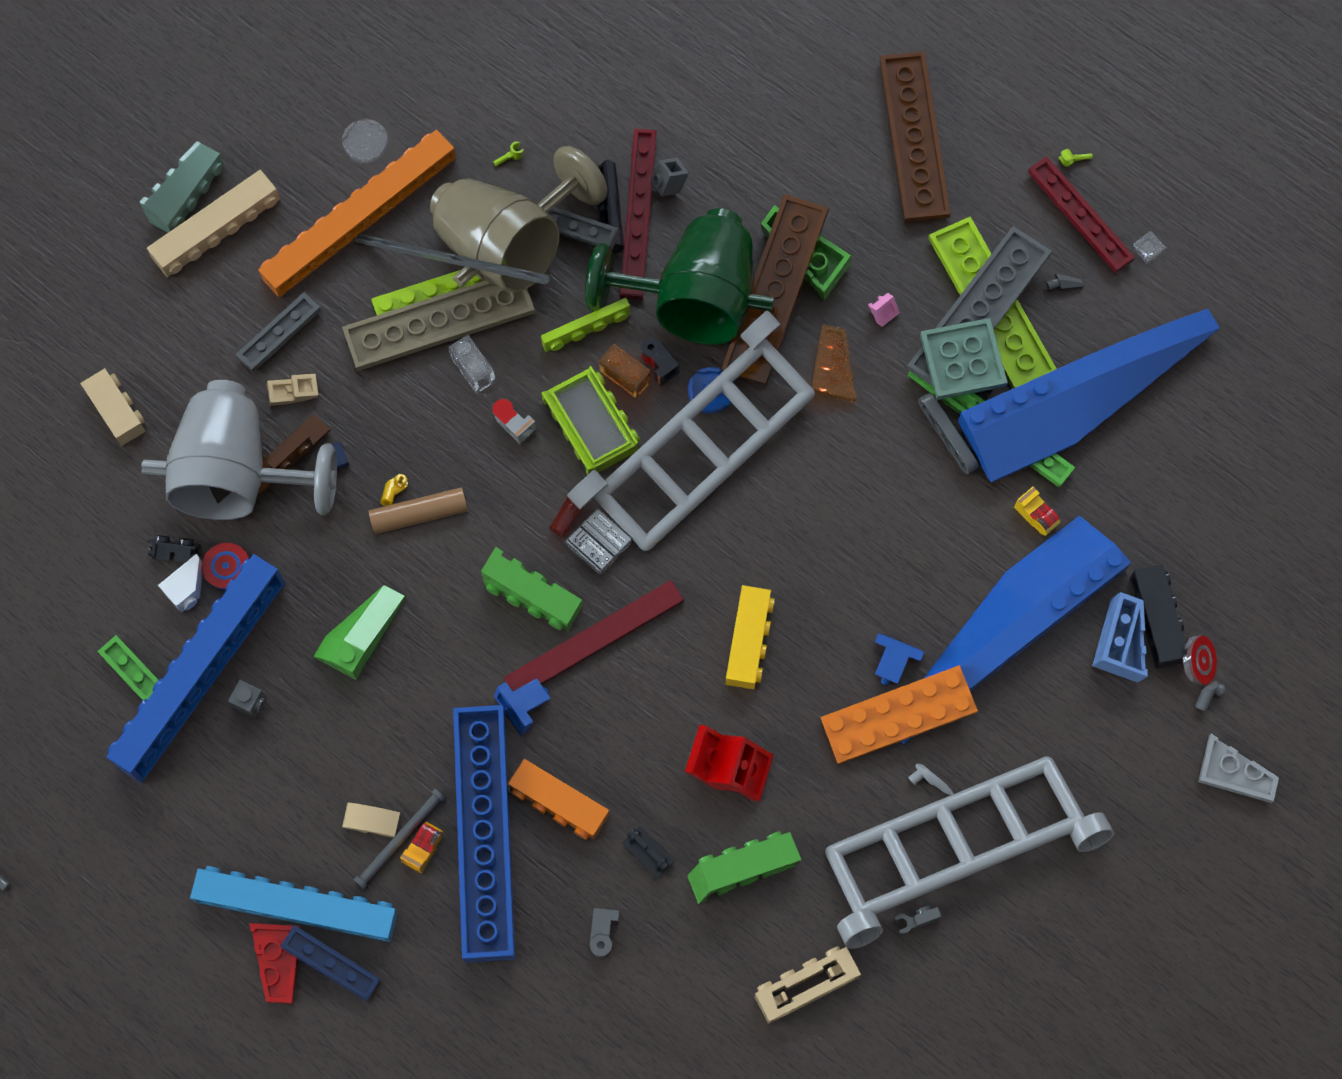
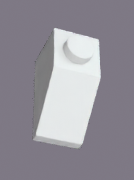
(184, 584)

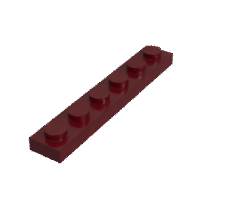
(1081, 214)

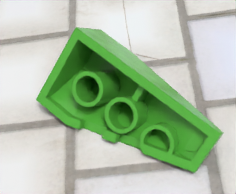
(357, 636)

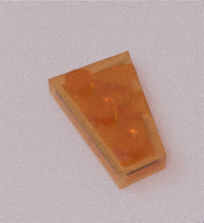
(832, 366)

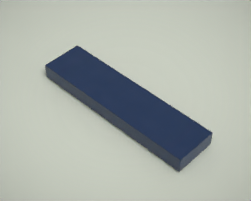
(330, 963)

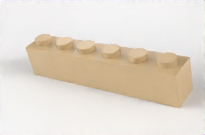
(213, 223)

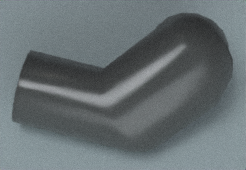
(1207, 693)

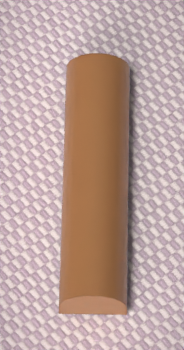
(418, 510)

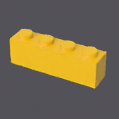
(748, 637)

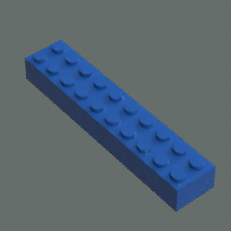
(196, 668)
(484, 834)

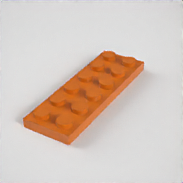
(899, 714)

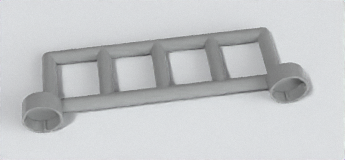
(596, 487)
(863, 925)

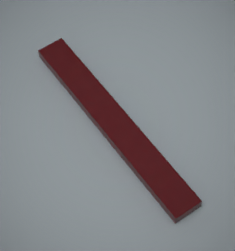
(638, 208)
(597, 637)

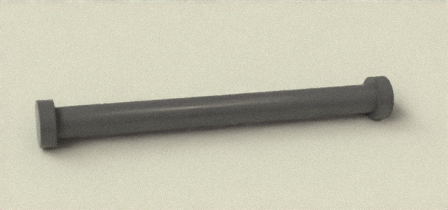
(399, 839)

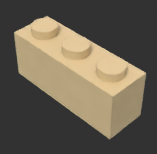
(114, 406)

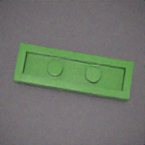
(129, 667)

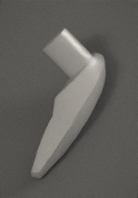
(923, 772)

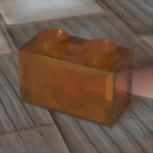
(625, 370)

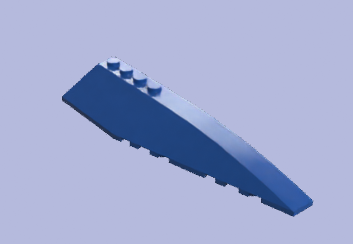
(1076, 398)
(1033, 600)

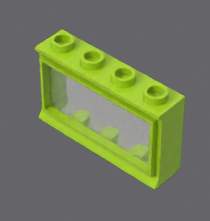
(591, 420)

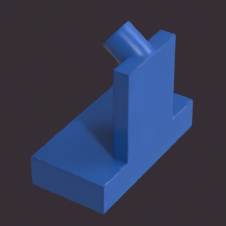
(894, 658)
(520, 702)

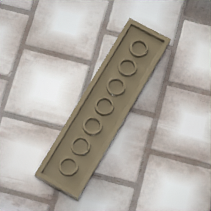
(434, 322)

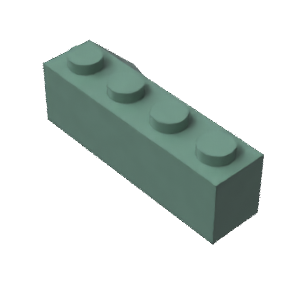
(182, 187)

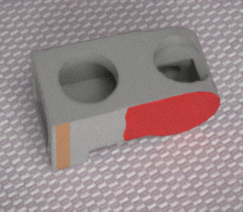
(512, 421)

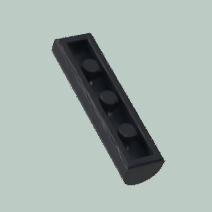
(609, 209)

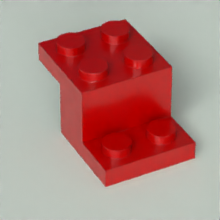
(729, 763)

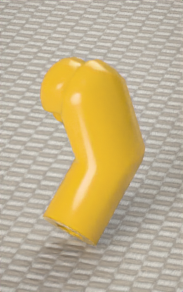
(392, 488)

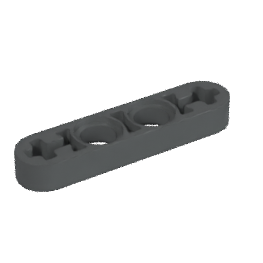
(948, 433)

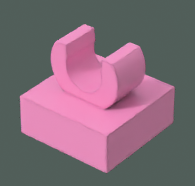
(884, 309)

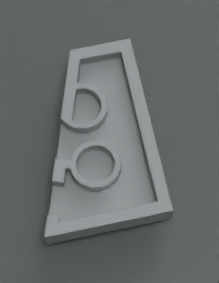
(1233, 772)

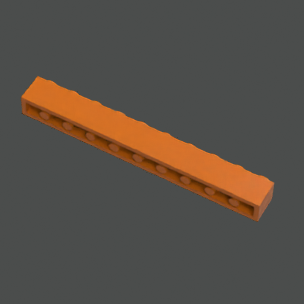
(357, 213)

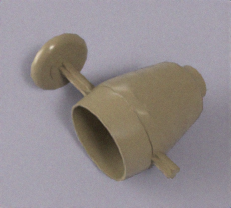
(498, 223)

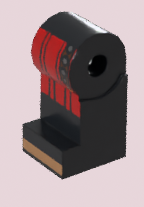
(656, 354)

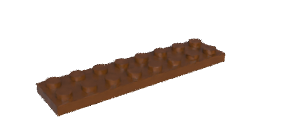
(914, 137)
(781, 275)

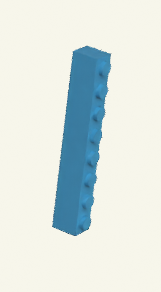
(294, 904)

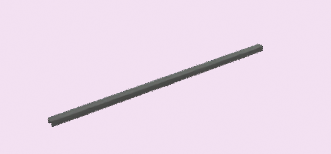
(453, 259)

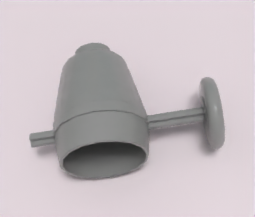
(223, 449)

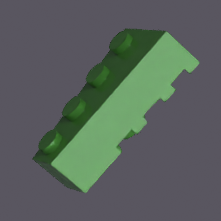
(530, 591)
(743, 865)

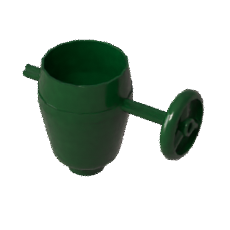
(700, 283)

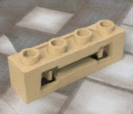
(843, 965)

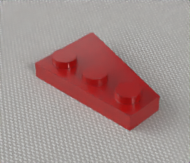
(276, 966)

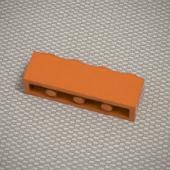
(558, 799)

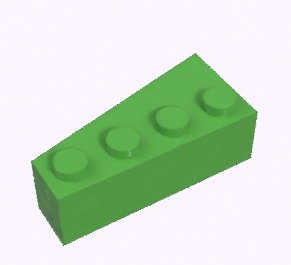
(827, 263)

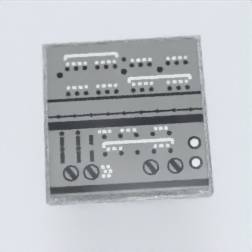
(598, 541)

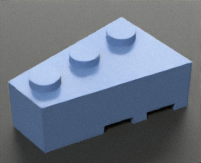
(1122, 639)

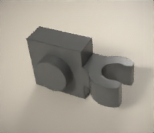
(924, 917)

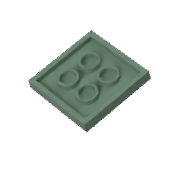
(963, 358)

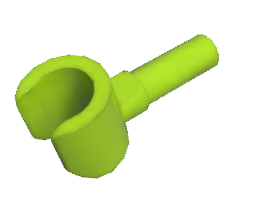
(516, 155)
(1068, 158)

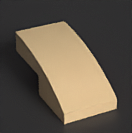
(292, 390)
(371, 819)

